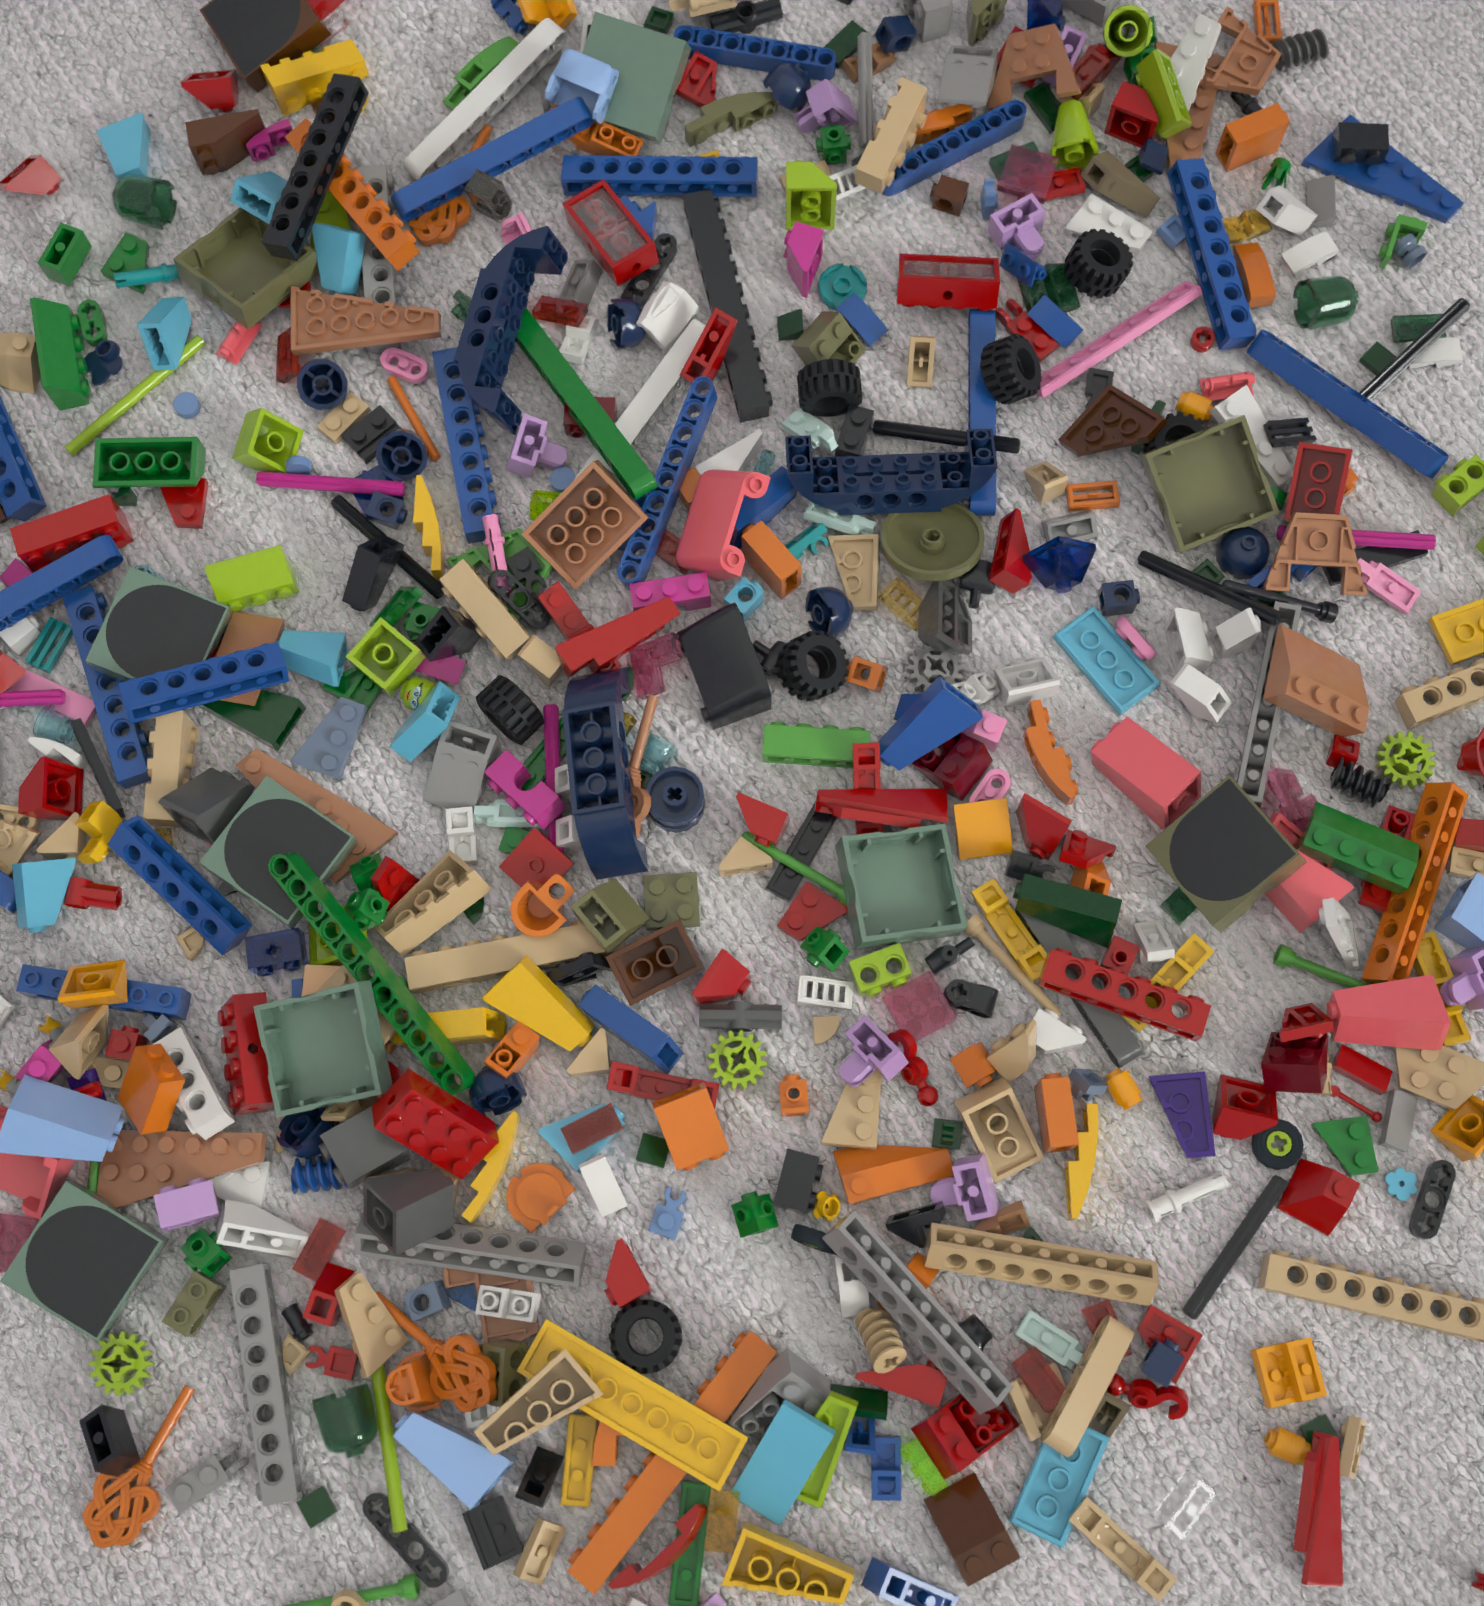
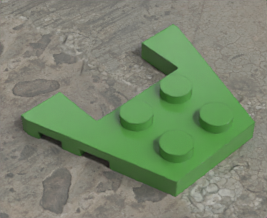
(513, 544)

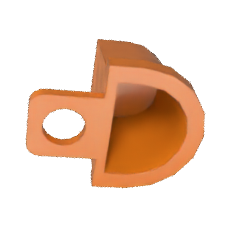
(537, 909)
(410, 1383)

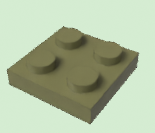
(670, 899)

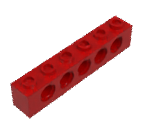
(1193, 1007)

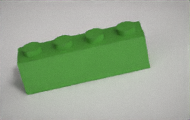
(811, 745)

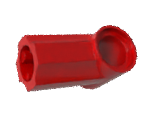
(85, 893)

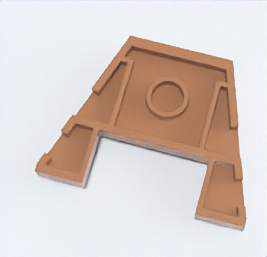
(1031, 56)
(1246, 63)
(1317, 541)
(494, 1327)

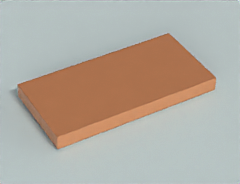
(248, 632)

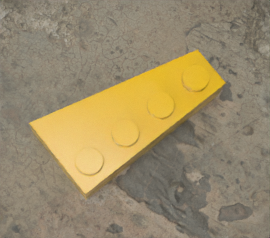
(306, 78)
(786, 1568)

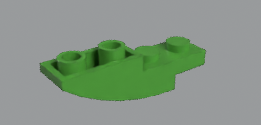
(478, 69)

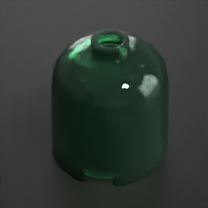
(144, 200)
(1324, 301)
(348, 1421)

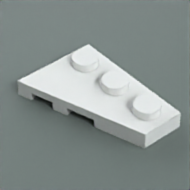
(1101, 215)

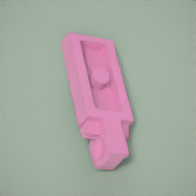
(1388, 585)

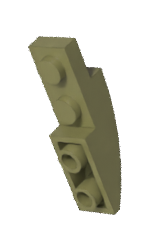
(736, 111)

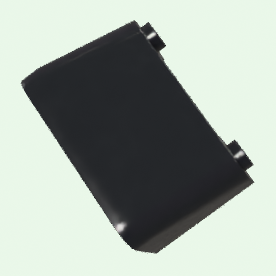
(725, 667)

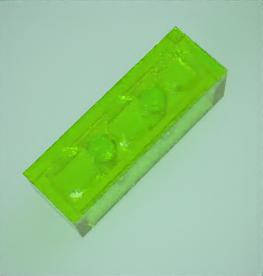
(923, 1466)

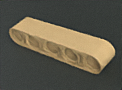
(1087, 1386)

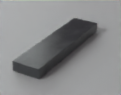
(1386, 555)
(97, 766)
(803, 848)

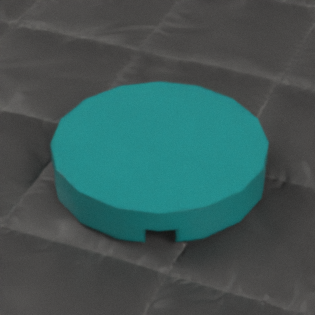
(839, 283)

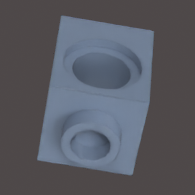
(437, 1297)

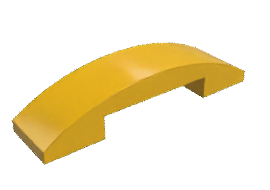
(1010, 929)

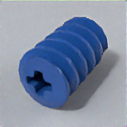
(314, 1176)

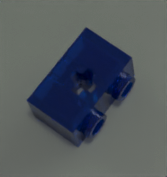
(262, 947)

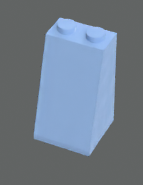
(1464, 914)
(59, 1123)
(453, 1456)

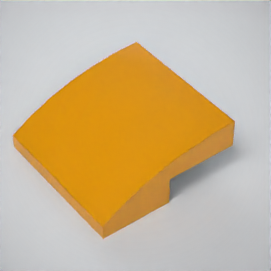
(982, 829)
(1288, 1372)

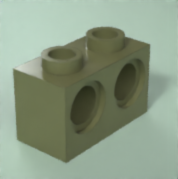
(193, 1304)
(507, 1358)

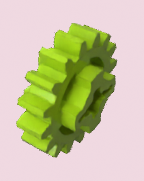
(1410, 750)
(746, 1066)
(123, 1352)

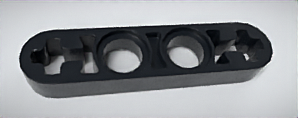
(649, 275)
(402, 1543)

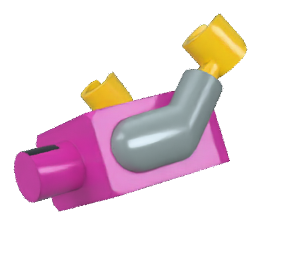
(41, 1064)

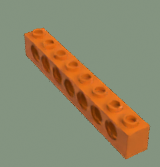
(362, 206)
(1408, 913)

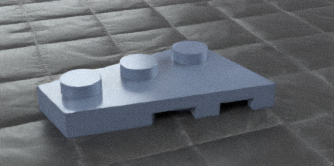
(333, 740)

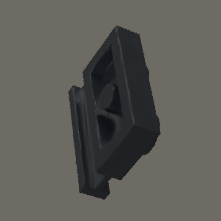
(368, 432)
(493, 1532)

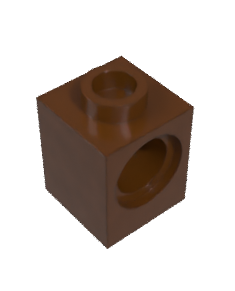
(949, 195)

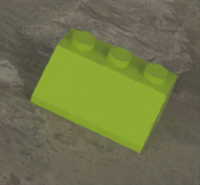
(1162, 86)
(809, 196)
(253, 578)

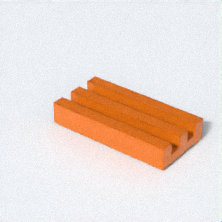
(1276, 19)
(1075, 505)

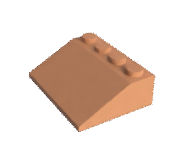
(585, 524)
(1316, 684)

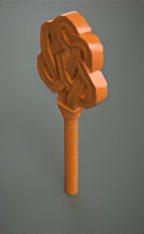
(445, 228)
(458, 1372)
(104, 1519)

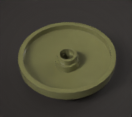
(933, 543)

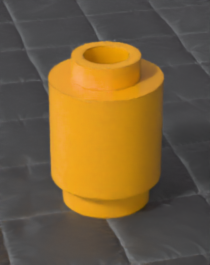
(1196, 405)
(1123, 1088)
(1286, 1445)

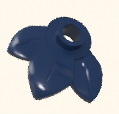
(104, 361)

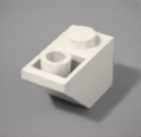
(1286, 211)
(1236, 633)
(1200, 694)
(1054, 1035)
(852, 1293)

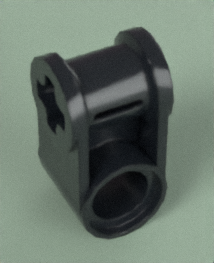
(974, 997)

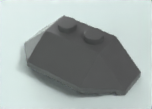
(945, 619)

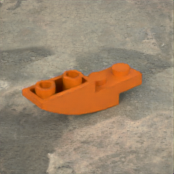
(943, 121)
(606, 140)
(1050, 763)

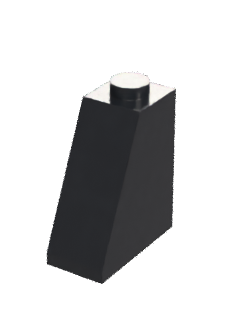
(371, 571)
(447, 635)

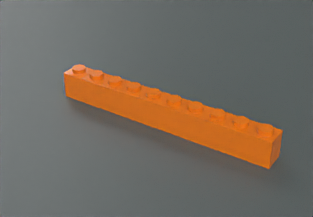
(660, 1477)

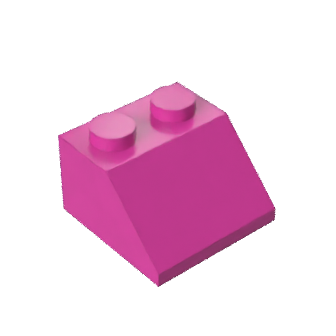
(803, 254)

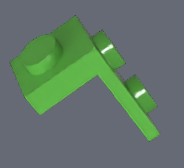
(1401, 227)

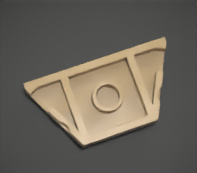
(1439, 1075)

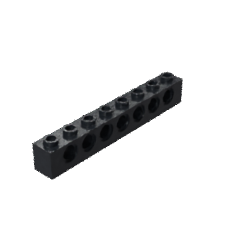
(315, 167)

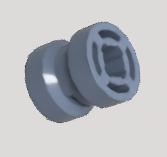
(1409, 251)

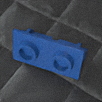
(515, 20)
(1021, 265)

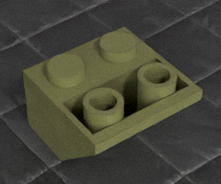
(982, 16)
(828, 338)
(609, 914)

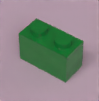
(64, 254)

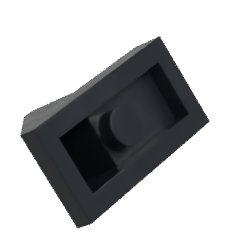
(909, 1223)
(540, 1477)

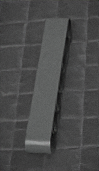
(1107, 1026)

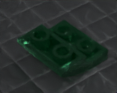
(1055, 286)

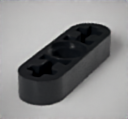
(500, 591)
(1447, 1183)

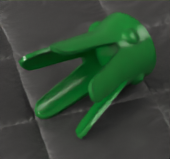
(1279, 169)

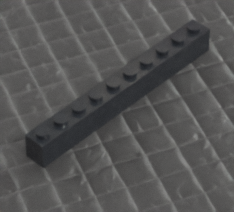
(725, 293)

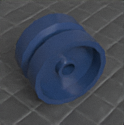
(669, 812)

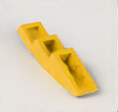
(426, 521)
(1432, 960)
(1178, 970)
(1079, 1172)
(491, 1174)

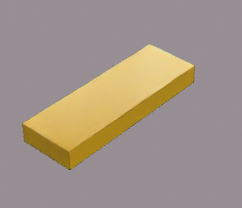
(578, 1460)

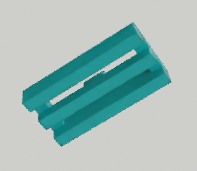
(45, 644)

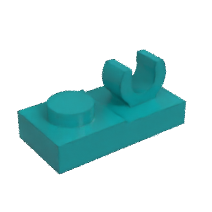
(807, 539)

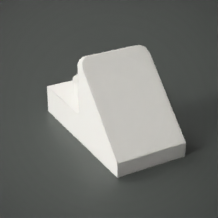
(1153, 942)

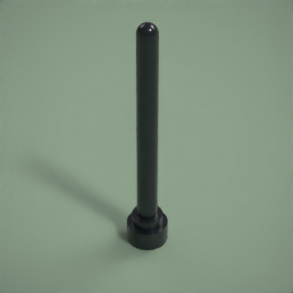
(1325, 611)

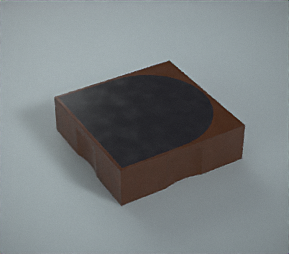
(264, 32)

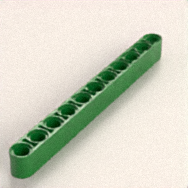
(584, 408)
(383, 977)

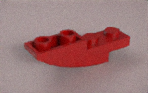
(567, 616)
(1399, 823)

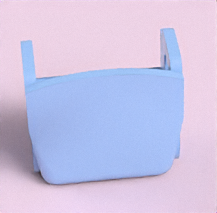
(583, 77)

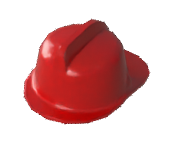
(1472, 756)

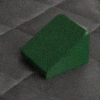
(790, 325)
(652, 1150)

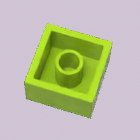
(385, 656)

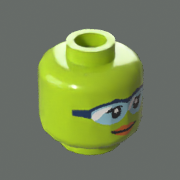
(415, 691)

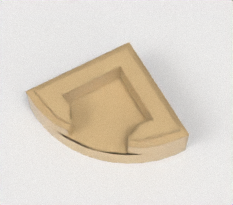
(191, 943)
(824, 1028)
(293, 1354)

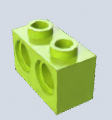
(1465, 486)
(876, 963)

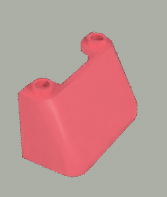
(712, 521)
(32, 1178)

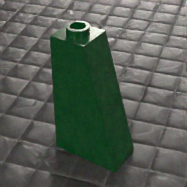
(267, 721)
(1069, 908)

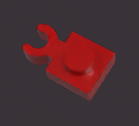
(338, 1362)

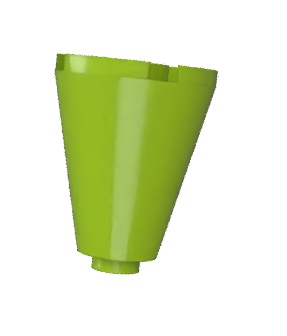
(1136, 34)
(1073, 136)

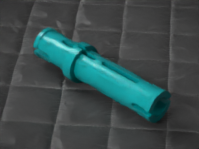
(146, 276)

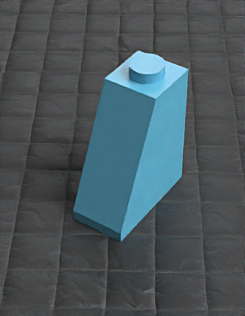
(127, 145)
(258, 194)
(338, 257)
(165, 332)
(315, 654)
(425, 722)
(40, 891)
(554, 1136)

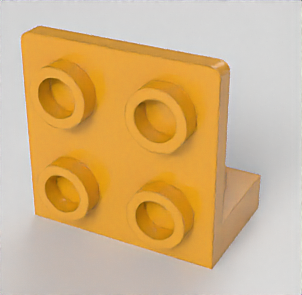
(559, 11)

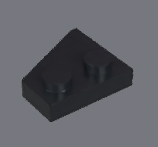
(579, 970)

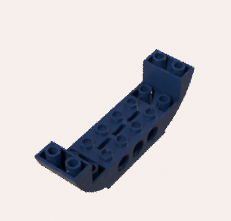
(496, 319)
(891, 481)
(601, 774)

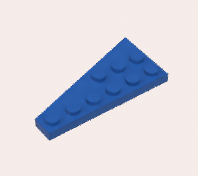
(1393, 178)

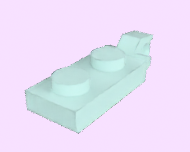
(803, 424)
(845, 523)
(500, 815)
(1049, 1340)

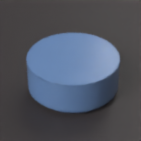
(186, 405)
(298, 465)
(561, 478)

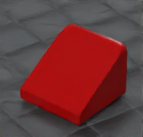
(1342, 747)

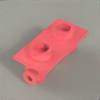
(237, 342)
(1224, 386)

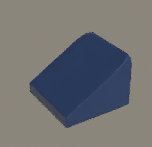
(1153, 156)

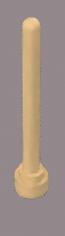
(976, 929)

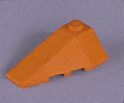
(889, 1170)

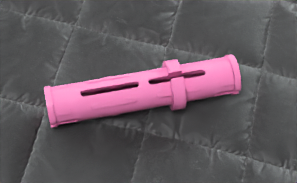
(495, 542)

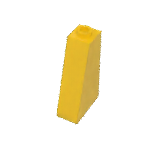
(540, 1005)
(466, 1026)

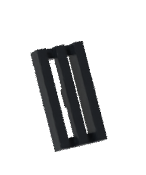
(1287, 428)

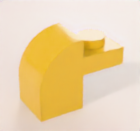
(100, 824)

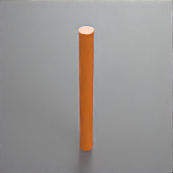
(413, 417)

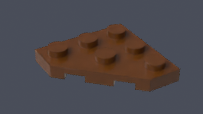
(1112, 423)

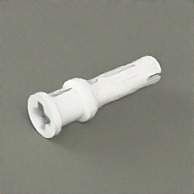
(1173, 1201)

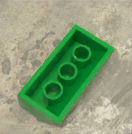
(60, 353)
(148, 462)
(1359, 848)

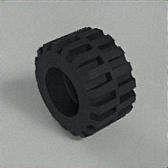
(1098, 263)
(1011, 369)
(829, 387)
(1175, 429)
(828, 657)
(510, 709)
(620, 1336)

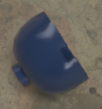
(789, 85)
(622, 320)
(322, 384)
(402, 454)
(1243, 552)
(829, 610)
(496, 1092)
(302, 1132)

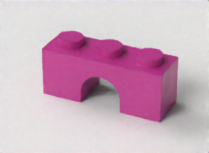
(686, 590)
(538, 804)

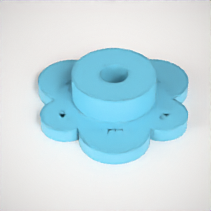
(1407, 1179)

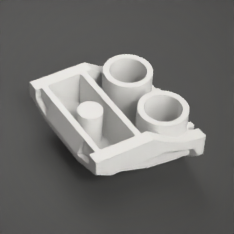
(667, 315)

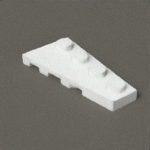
(1192, 55)
(1341, 929)

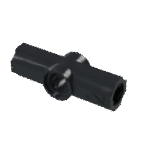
(747, 16)

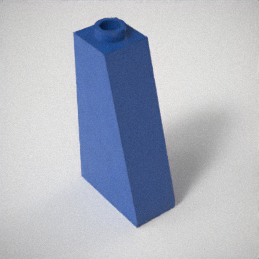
(778, 496)
(928, 723)
(631, 1028)

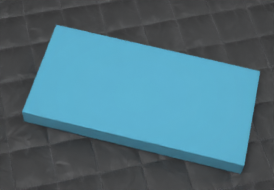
(1106, 660)
(783, 1462)
(1057, 1488)

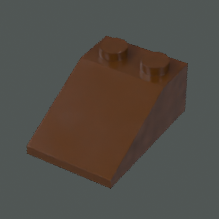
(221, 140)
(655, 962)
(971, 1529)

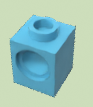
(745, 587)

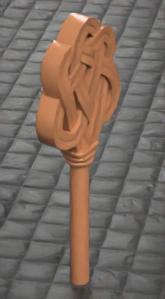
(640, 796)

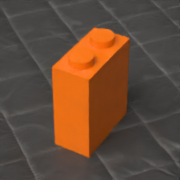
(1252, 137)
(771, 559)
(150, 1088)
(1056, 1113)
(690, 1127)

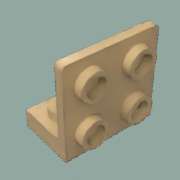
(1027, 1409)

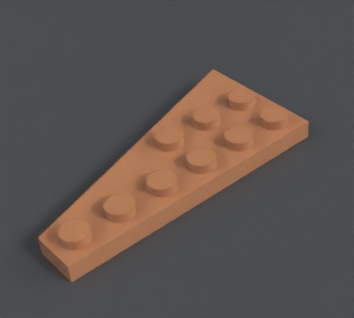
(1190, 142)
(349, 322)
(368, 831)
(167, 1158)

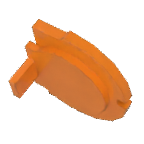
(537, 1194)

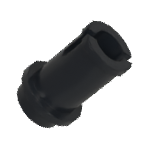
(299, 1325)

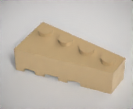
(893, 136)
(485, 609)
(171, 763)
(432, 903)
(542, 1400)

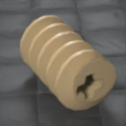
(880, 1339)

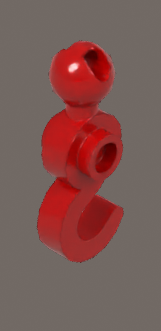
(916, 1071)
(1145, 1395)

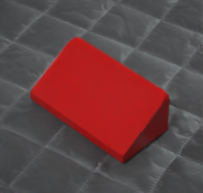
(1361, 1070)

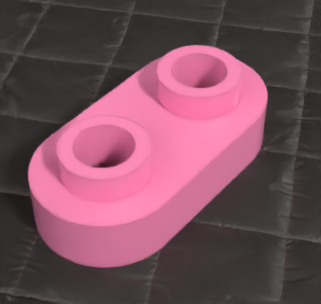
(406, 365)
(1128, 630)
(986, 791)

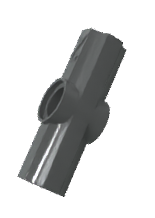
(740, 1016)

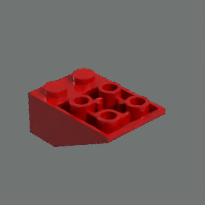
(959, 1434)

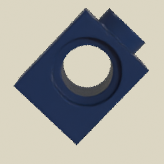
(895, 33)
(378, 503)
(1110, 605)
(1162, 1361)

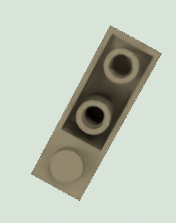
(1118, 183)

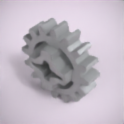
(929, 660)

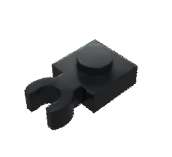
(1096, 382)
(525, 568)
(1023, 863)

